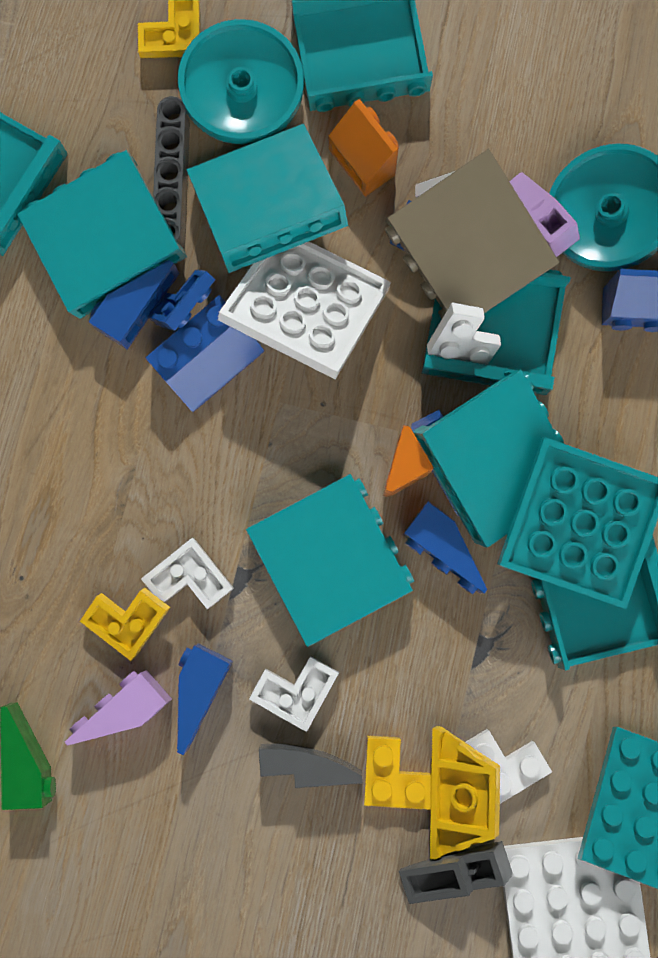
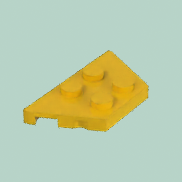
(462, 795)

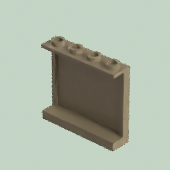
(471, 238)

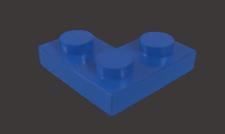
(175, 309)

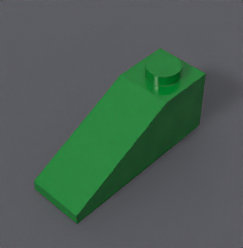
(24, 767)

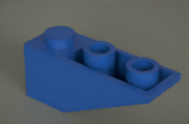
(442, 540)

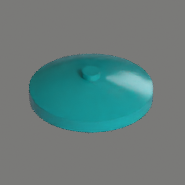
(241, 81)
(614, 204)

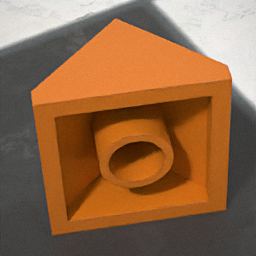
(408, 463)

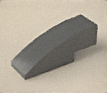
(308, 765)
(457, 873)

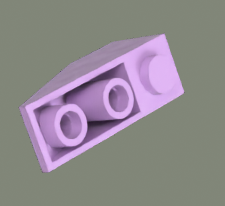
(549, 215)
(128, 709)

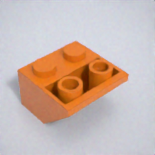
(364, 148)

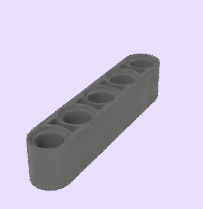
(172, 162)

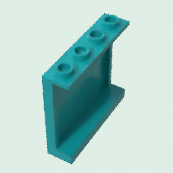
(360, 51)
(25, 172)
(268, 197)
(99, 233)
(527, 333)
(487, 453)
(330, 559)
(591, 629)

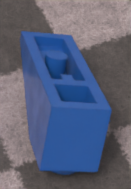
(127, 308)
(197, 687)

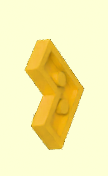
(170, 37)
(127, 629)
(386, 784)

